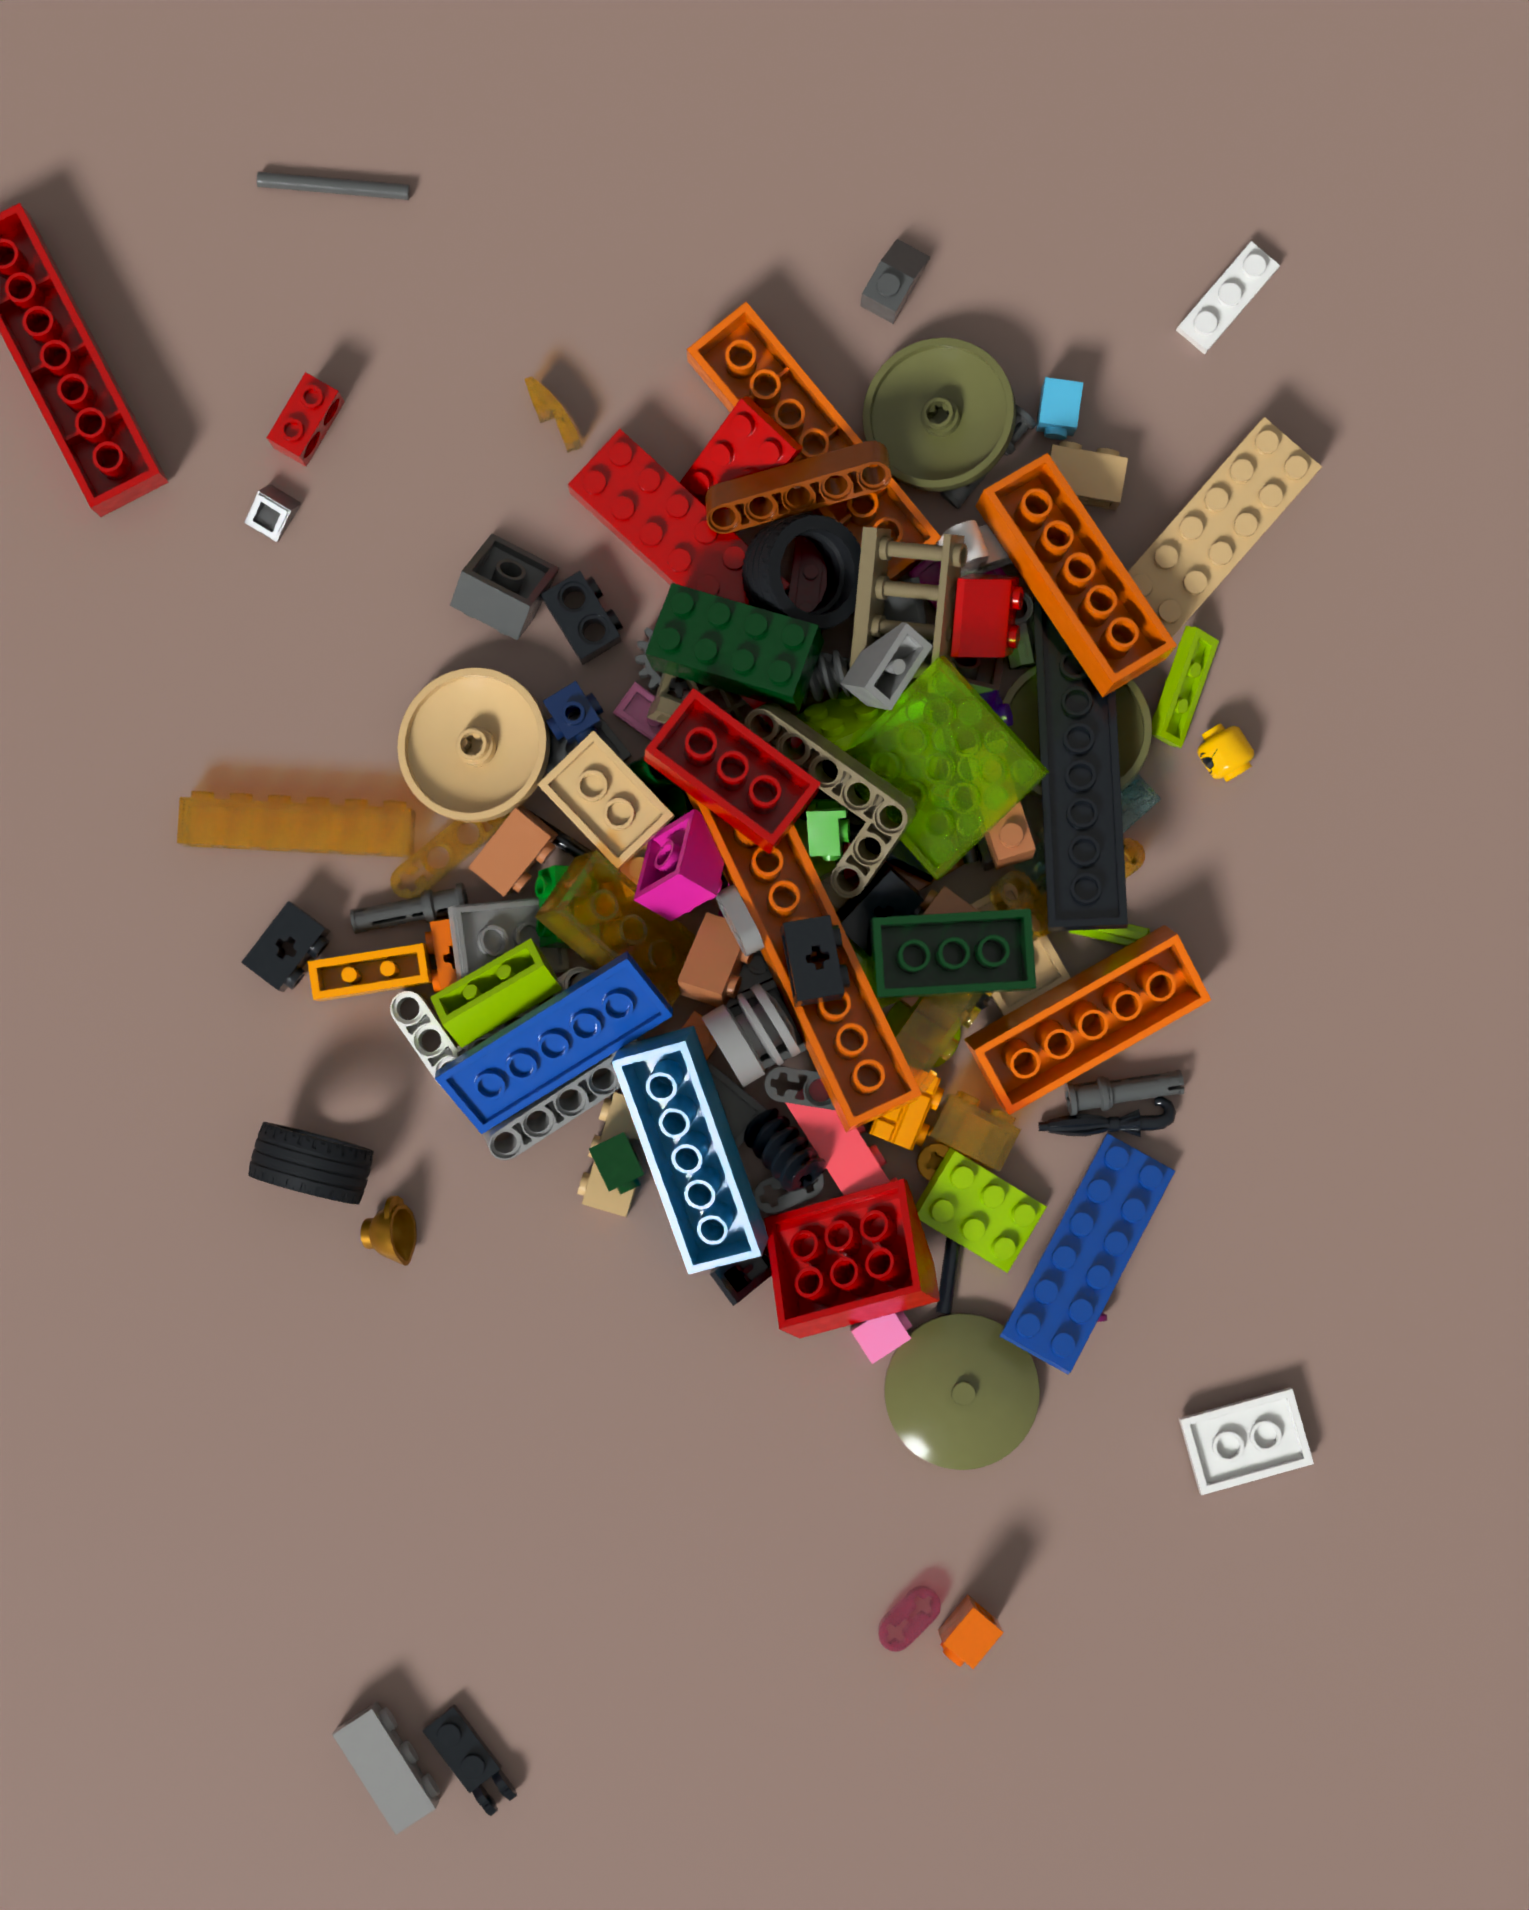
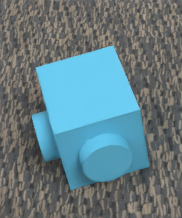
(1059, 408)

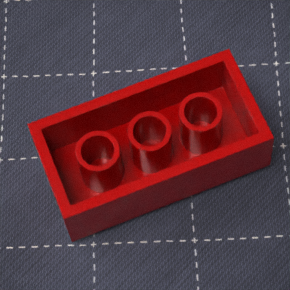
(731, 771)

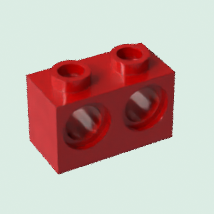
(305, 419)

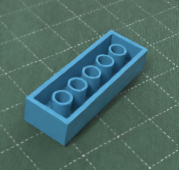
(690, 1150)

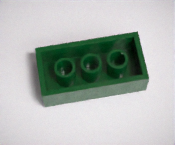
(734, 647)
(952, 954)

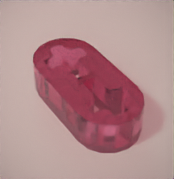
(902, 1611)

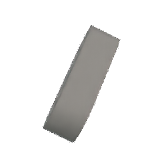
(739, 920)

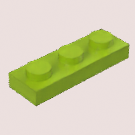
(1183, 686)

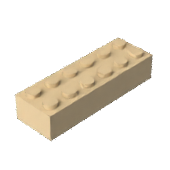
(1222, 523)

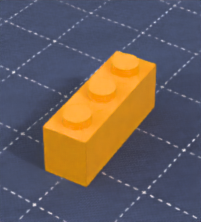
(370, 972)

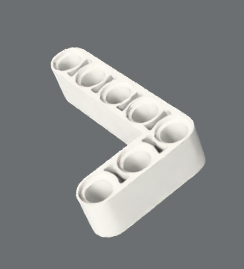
(428, 1020)

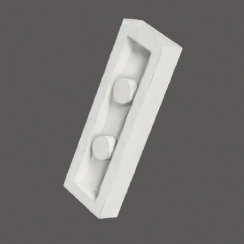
(1227, 297)

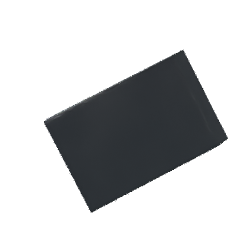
(742, 1277)

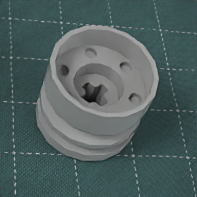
(751, 1034)

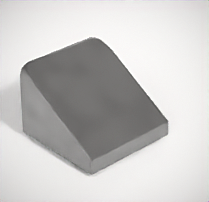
(272, 512)

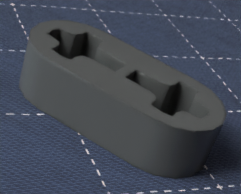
(788, 1199)

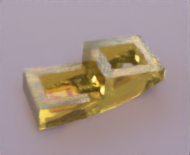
(547, 408)

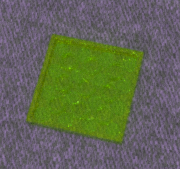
(951, 761)

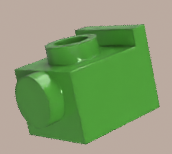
(827, 829)

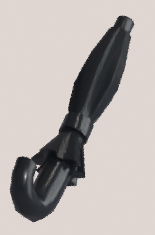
(1132, 1123)

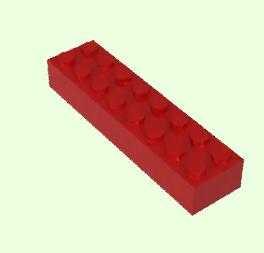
(69, 373)

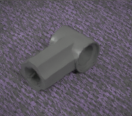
(1024, 655)

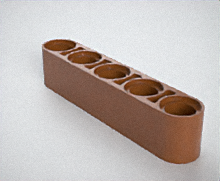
(810, 473)

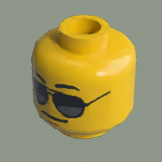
(1225, 752)

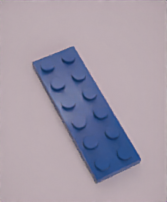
(554, 1042)
(1087, 1254)

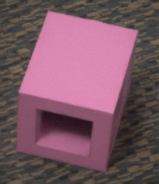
(882, 1335)

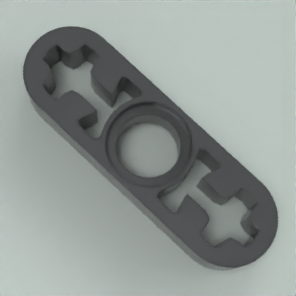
(789, 1095)

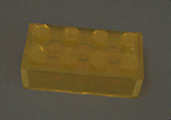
(600, 920)

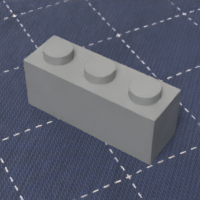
(387, 1767)

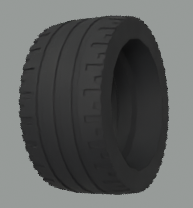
(841, 557)
(310, 1163)

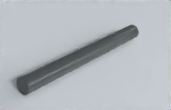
(333, 185)

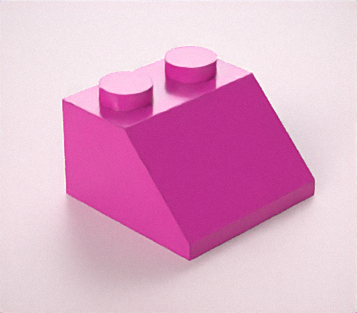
(680, 868)

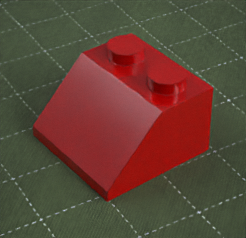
(986, 615)

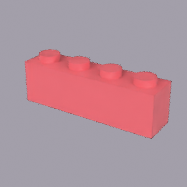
(846, 1154)

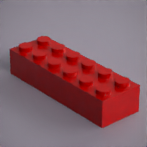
(660, 520)

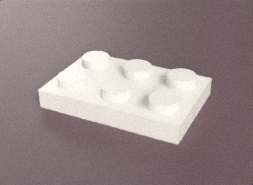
(1246, 1441)

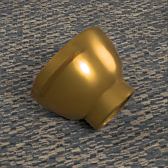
(391, 1231)

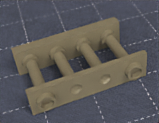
(875, 587)

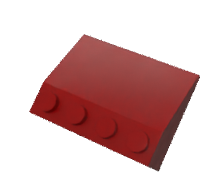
(849, 1260)

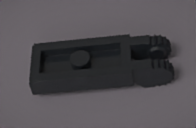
(468, 1757)

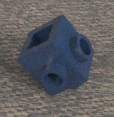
(566, 702)

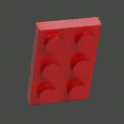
(741, 446)

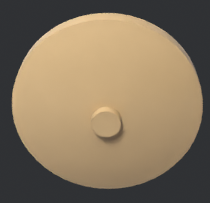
(473, 745)

